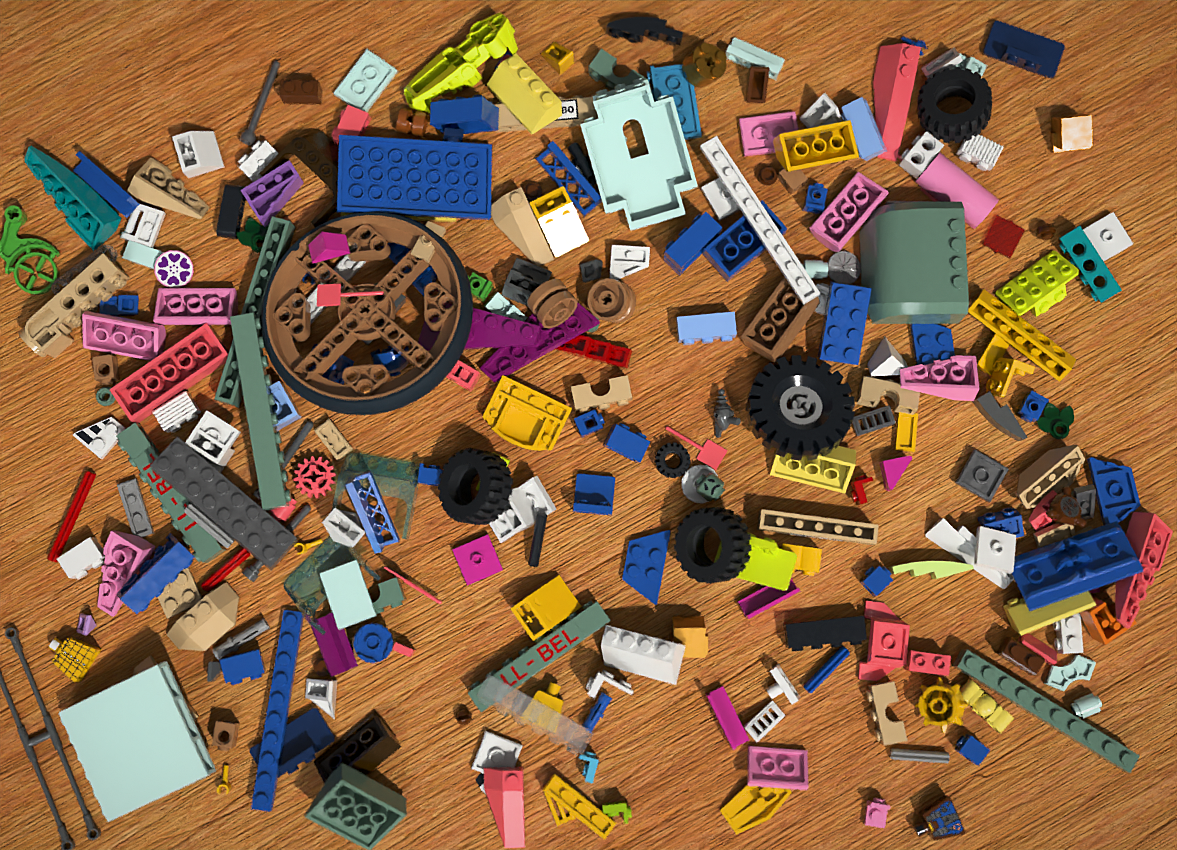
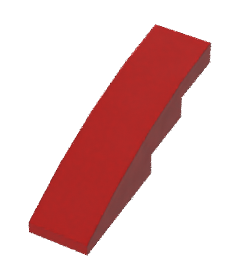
(597, 351)

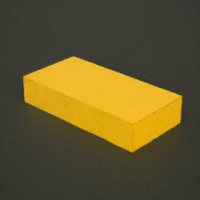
(906, 432)

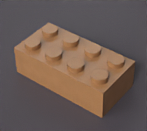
(778, 322)

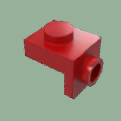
(858, 493)

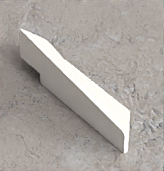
(962, 546)

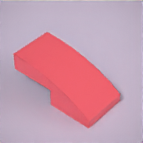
(1038, 517)

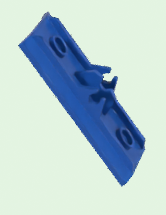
(1075, 565)

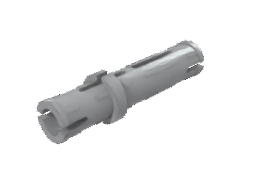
(238, 640)

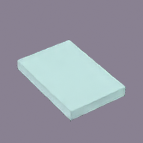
(365, 81)
(348, 594)

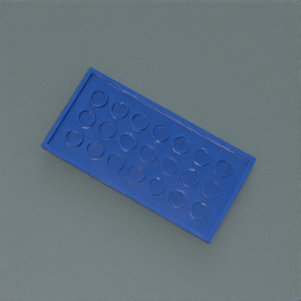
(414, 177)

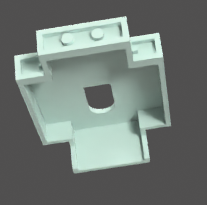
(647, 184)

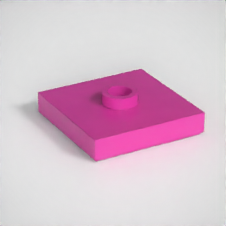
(477, 559)

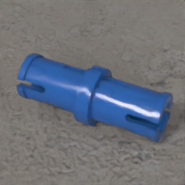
(601, 704)

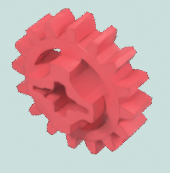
(313, 468)

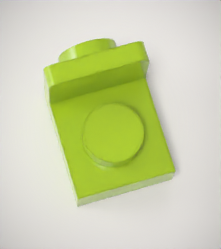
(614, 808)

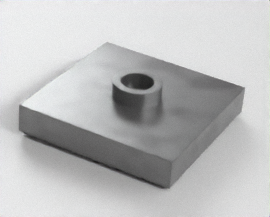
(981, 475)

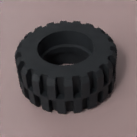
(955, 84)
(493, 489)
(691, 545)

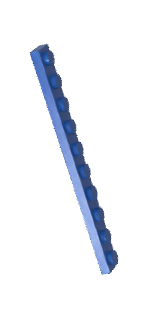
(277, 711)

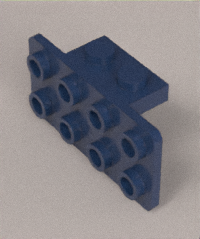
(1024, 49)
(301, 741)

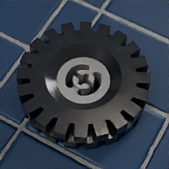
(812, 389)

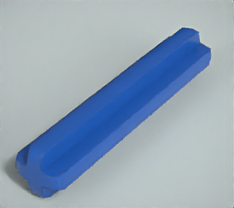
(826, 669)

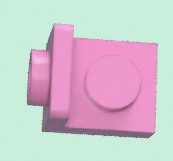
(876, 813)

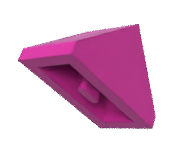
(328, 246)
(893, 470)

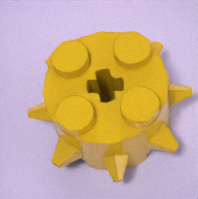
(952, 707)

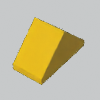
(558, 57)

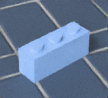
(865, 129)
(706, 328)

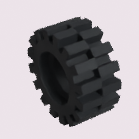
(684, 460)

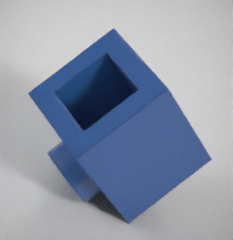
(876, 579)

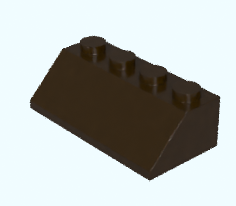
(360, 749)

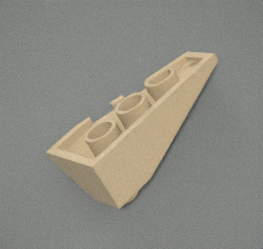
(158, 187)
(517, 221)

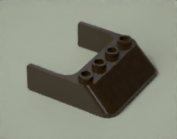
(321, 157)

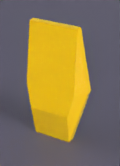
(753, 806)

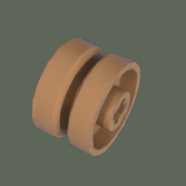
(611, 300)
(552, 303)

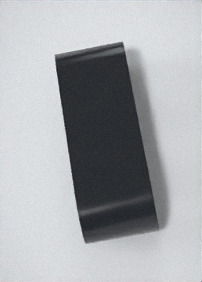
(231, 211)

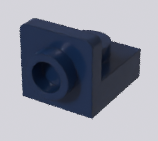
(452, 135)

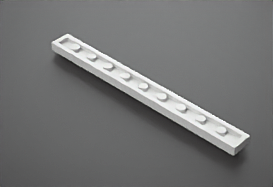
(760, 220)

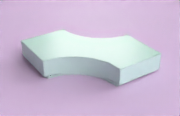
(1077, 669)

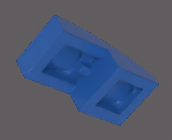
(120, 305)

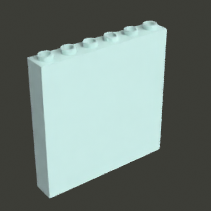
(137, 741)

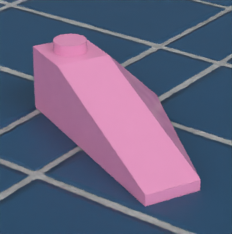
(948, 378)
(123, 558)

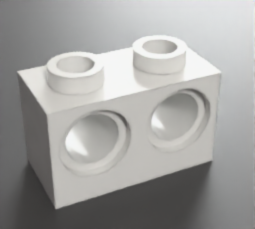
(920, 154)

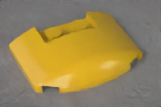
(525, 416)

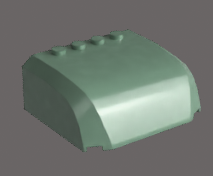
(915, 263)

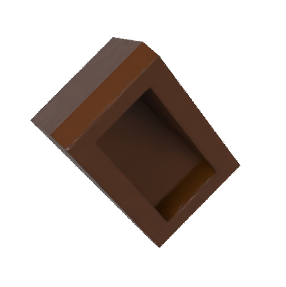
(757, 84)

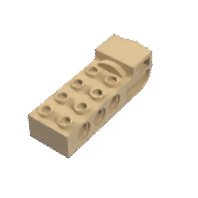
(51, 326)

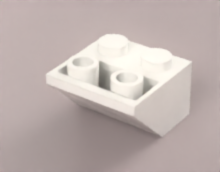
(198, 152)

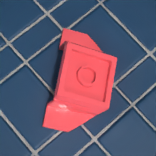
(886, 642)

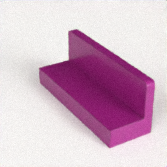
(334, 646)

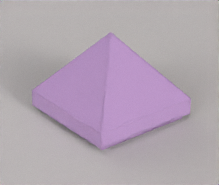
(85, 624)

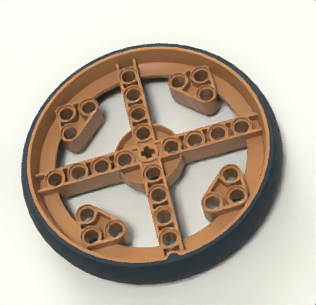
(385, 394)

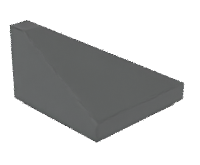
(591, 270)
(214, 671)

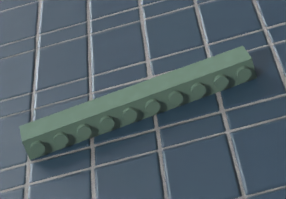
(274, 247)
(259, 411)
(1046, 711)

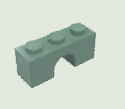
(602, 69)
(390, 594)

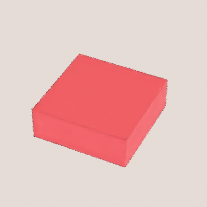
(403, 649)

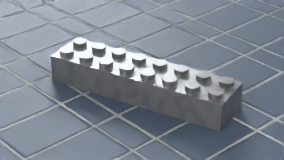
(224, 503)

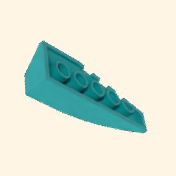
(82, 206)

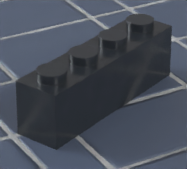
(825, 632)

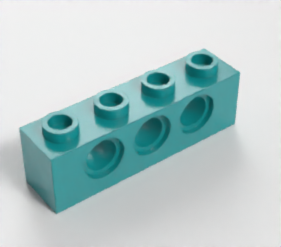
(1110, 287)

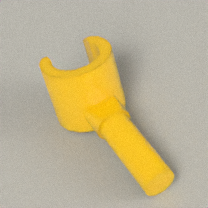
(306, 546)
(225, 783)

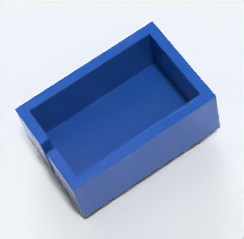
(464, 113)
(691, 242)

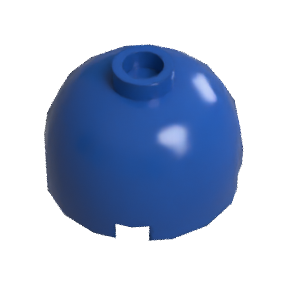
(390, 359)

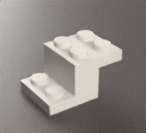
(213, 440)
(522, 509)

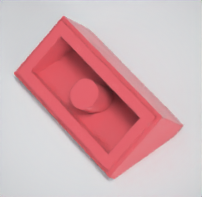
(1039, 648)

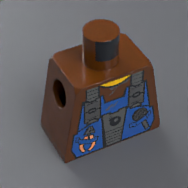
(940, 820)

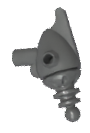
(723, 414)

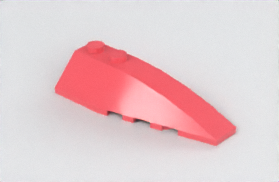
(892, 93)
(1150, 541)

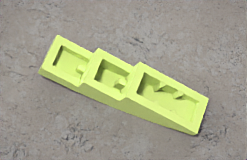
(936, 568)

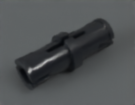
(581, 161)

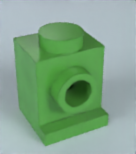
(483, 290)

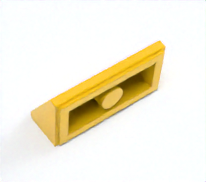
(995, 348)

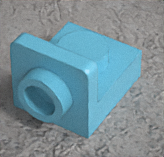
(589, 769)

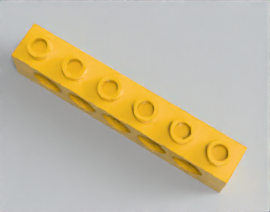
(1022, 335)

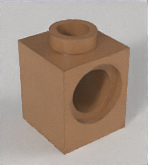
(792, 180)
(100, 363)
(229, 726)

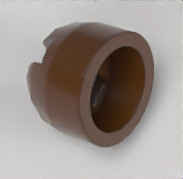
(463, 712)

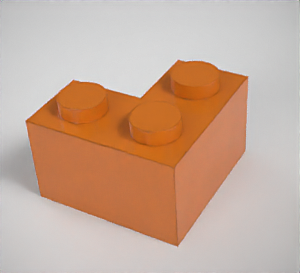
(1102, 622)

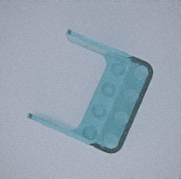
(392, 477)
(305, 583)

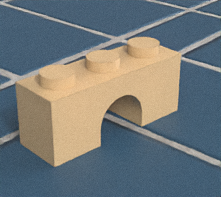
(872, 389)
(585, 399)
(881, 696)

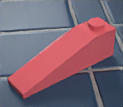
(506, 798)

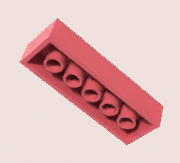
(170, 373)

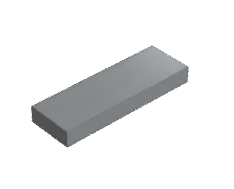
(135, 508)

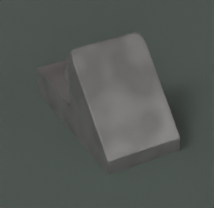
(1086, 499)

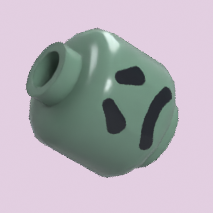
(710, 486)

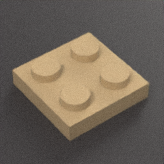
(180, 594)

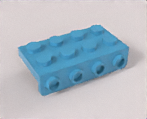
(673, 82)

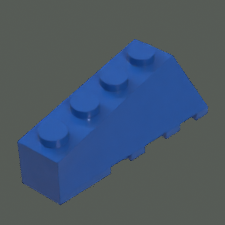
(155, 574)

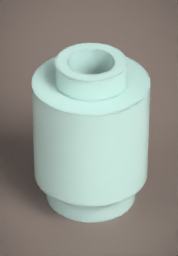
(816, 268)
(1086, 706)

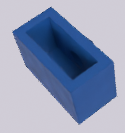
(626, 443)
(242, 666)

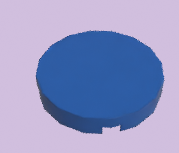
(373, 643)

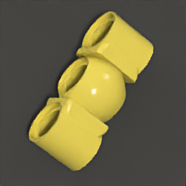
(985, 706)

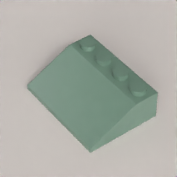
(357, 807)

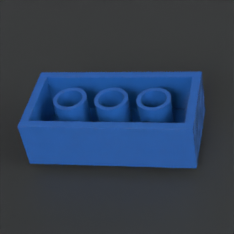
(738, 246)
(844, 323)

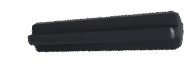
(537, 540)

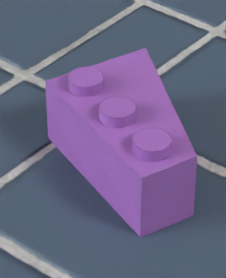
(272, 191)

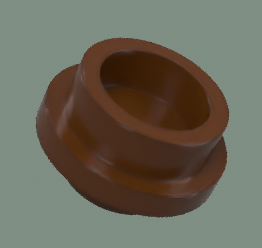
(767, 176)
(532, 191)
(1045, 232)
(320, 667)

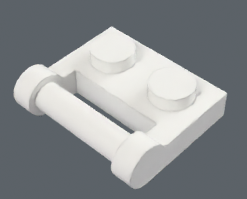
(148, 226)

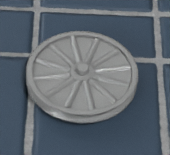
(844, 267)

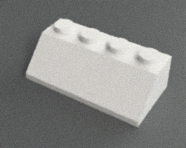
(642, 654)

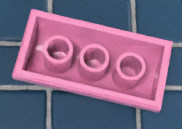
(951, 184)
(848, 212)
(195, 306)
(123, 336)

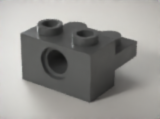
(524, 280)

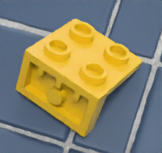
(1002, 374)

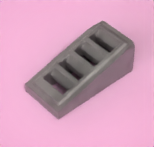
(889, 416)

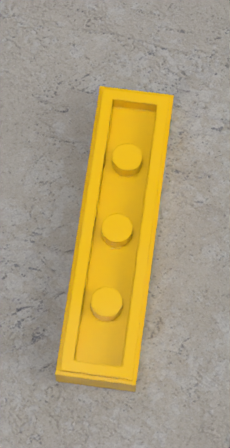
(579, 806)

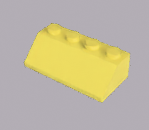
(525, 94)
(826, 472)
(1024, 621)

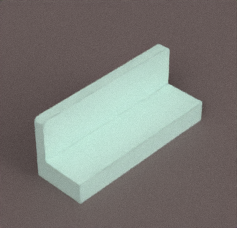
(750, 55)

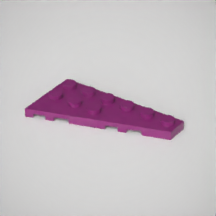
(488, 331)
(509, 359)

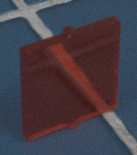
(1003, 236)

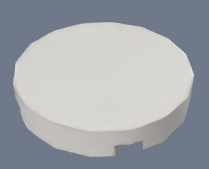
(689, 482)

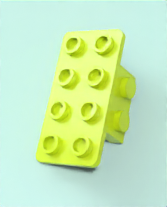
(1038, 285)
(767, 564)

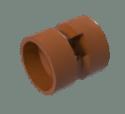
(419, 121)

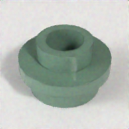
(100, 396)

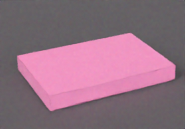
(760, 131)
(777, 768)

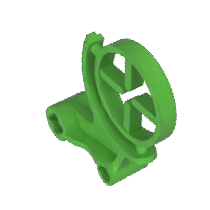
(12, 247)

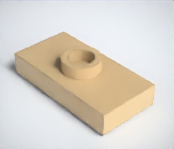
(424, 249)
(333, 439)

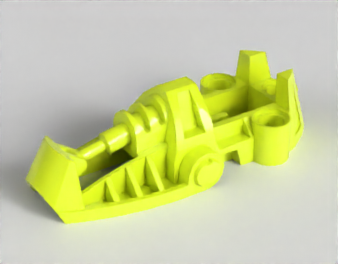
(458, 65)

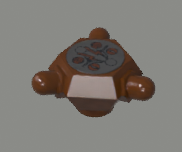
(1066, 509)

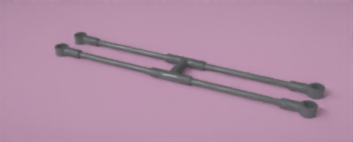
(50, 733)

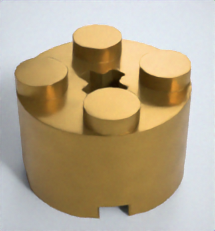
(704, 65)

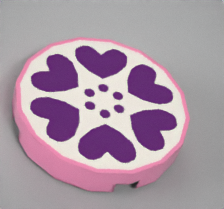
(173, 269)

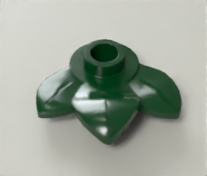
(253, 233)
(1055, 418)

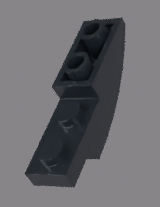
(637, 27)

